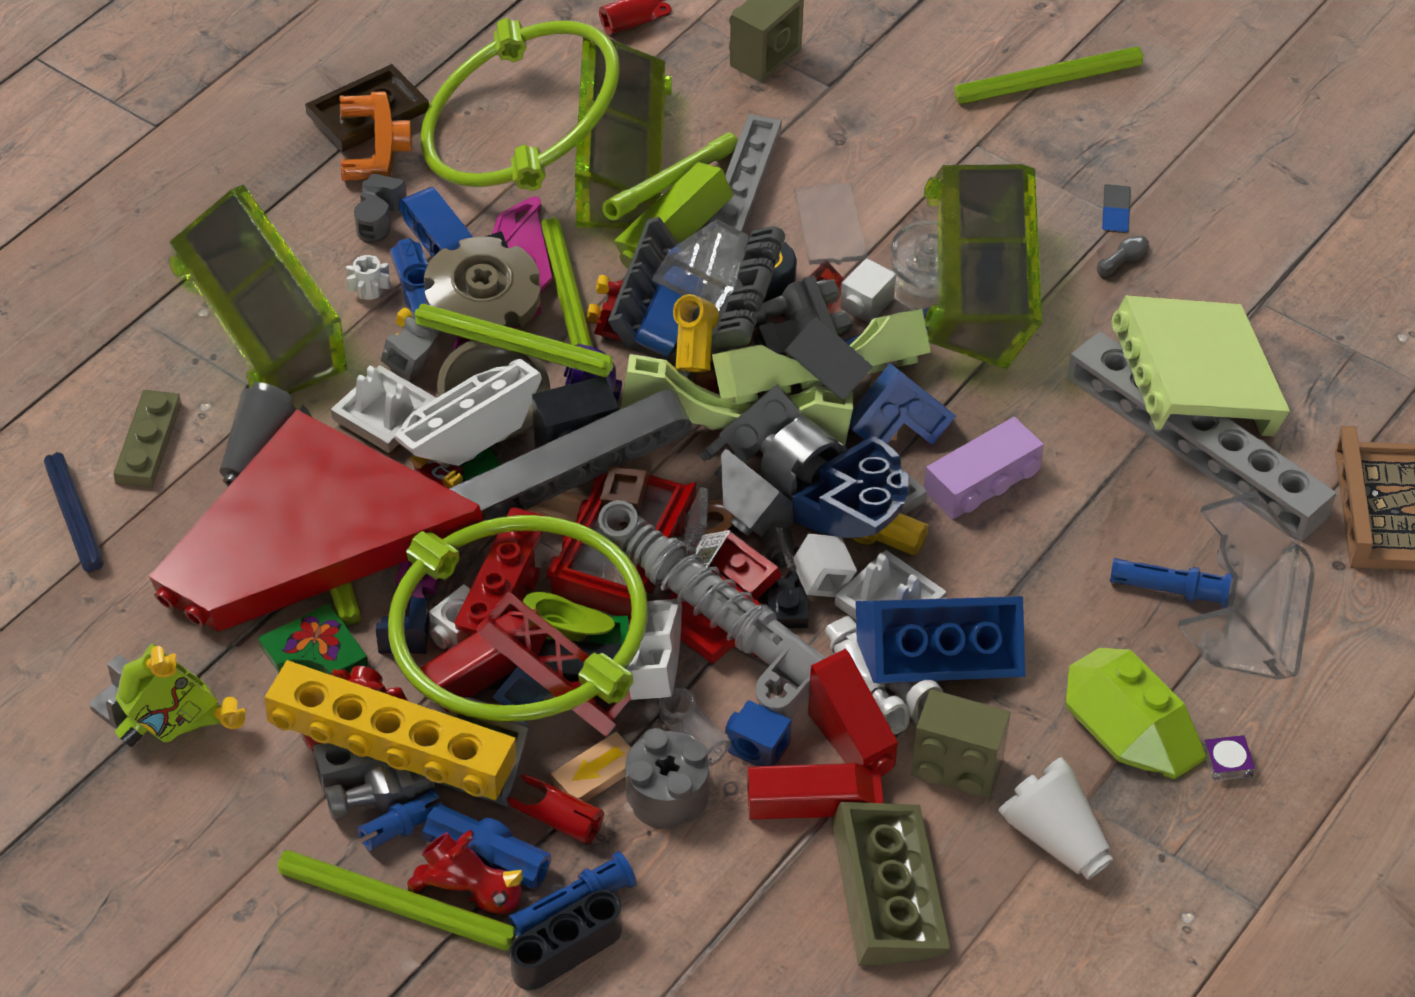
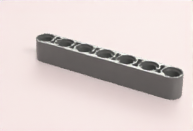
(578, 456)

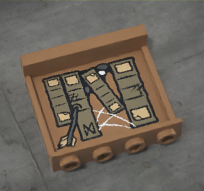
(1377, 501)

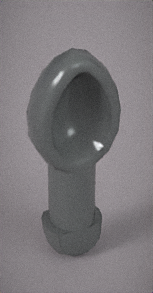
(1129, 251)

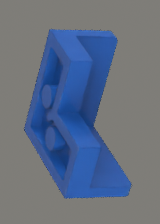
(897, 401)

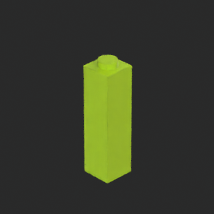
(681, 208)

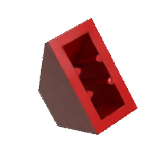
(849, 714)

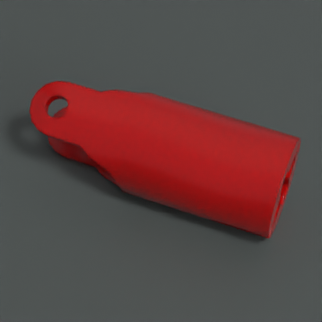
(630, 13)
(562, 811)

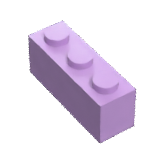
(983, 468)

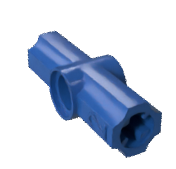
(410, 268)
(491, 842)

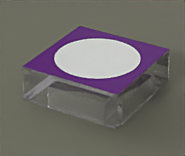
(1228, 758)

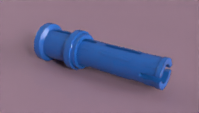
(1189, 583)
(609, 877)

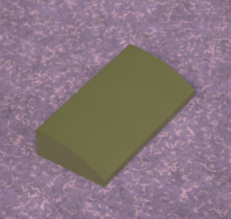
(889, 883)

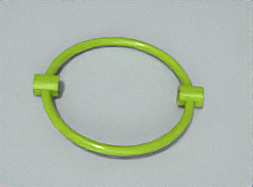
(528, 162)
(599, 674)

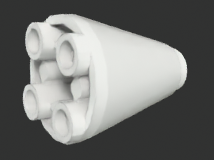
(1059, 819)

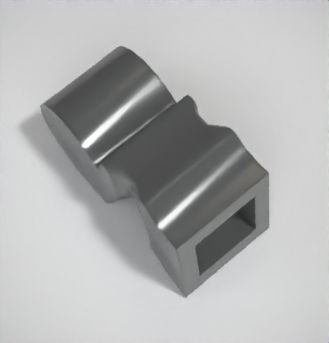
(377, 198)

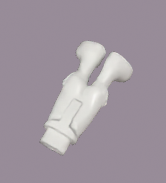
(909, 697)

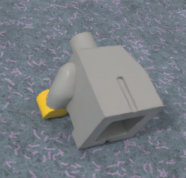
(410, 349)

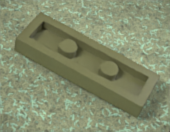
(147, 438)

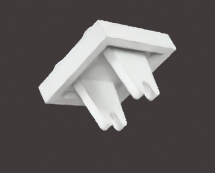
(379, 406)
(886, 580)

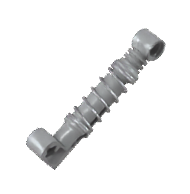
(750, 624)

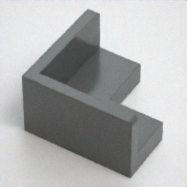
(828, 358)

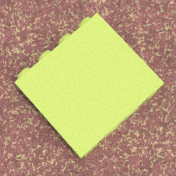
(1198, 361)

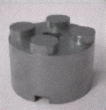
(795, 455)
(667, 778)

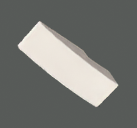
(657, 658)

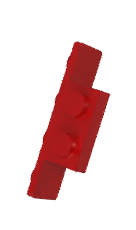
(506, 567)

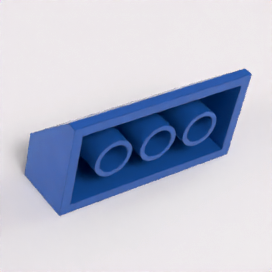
(942, 638)

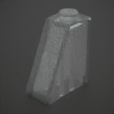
(705, 263)

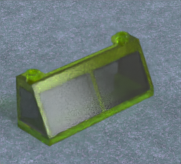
(626, 140)
(986, 261)
(260, 294)

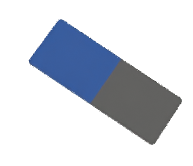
(1116, 208)

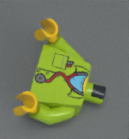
(168, 700)

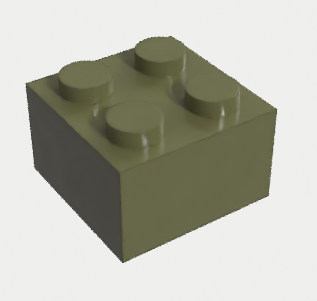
(765, 35)
(960, 743)

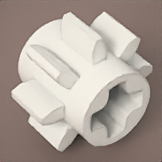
(368, 277)

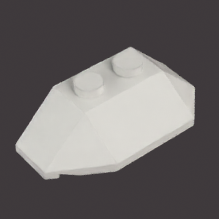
(471, 415)

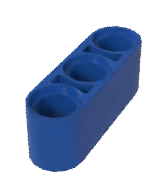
(433, 221)
(658, 328)

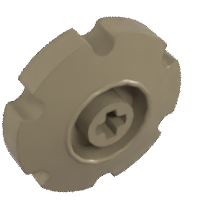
(485, 282)

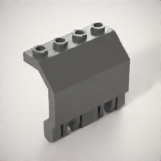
(736, 315)

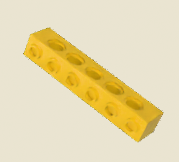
(391, 730)

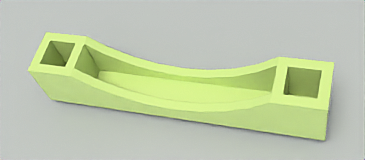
(757, 369)
(651, 375)

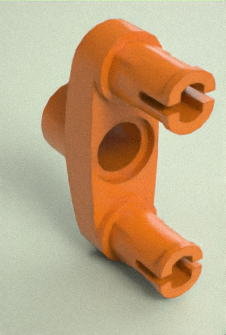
(389, 136)

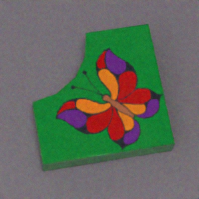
(314, 641)

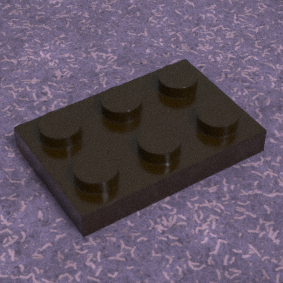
(403, 98)

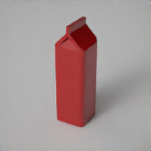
(476, 663)
(809, 789)

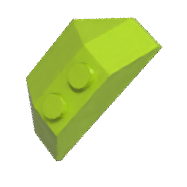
(1133, 712)

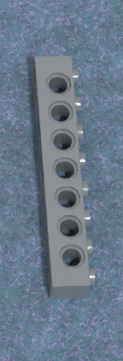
(1206, 442)

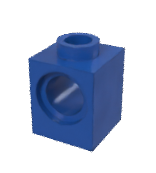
(758, 734)

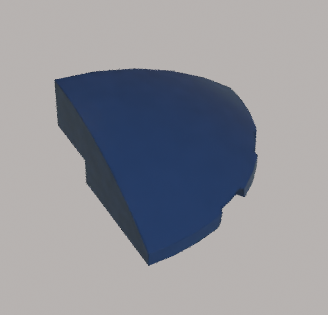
(855, 492)

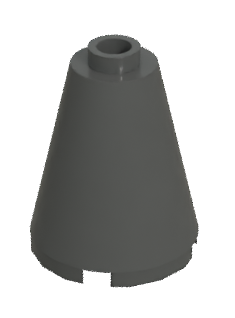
(257, 419)

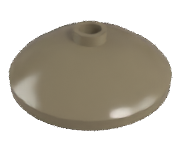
(480, 357)

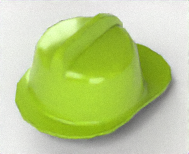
(569, 618)

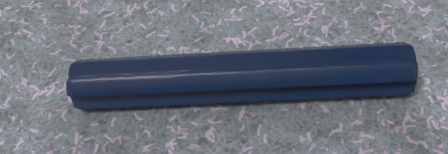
(73, 512)

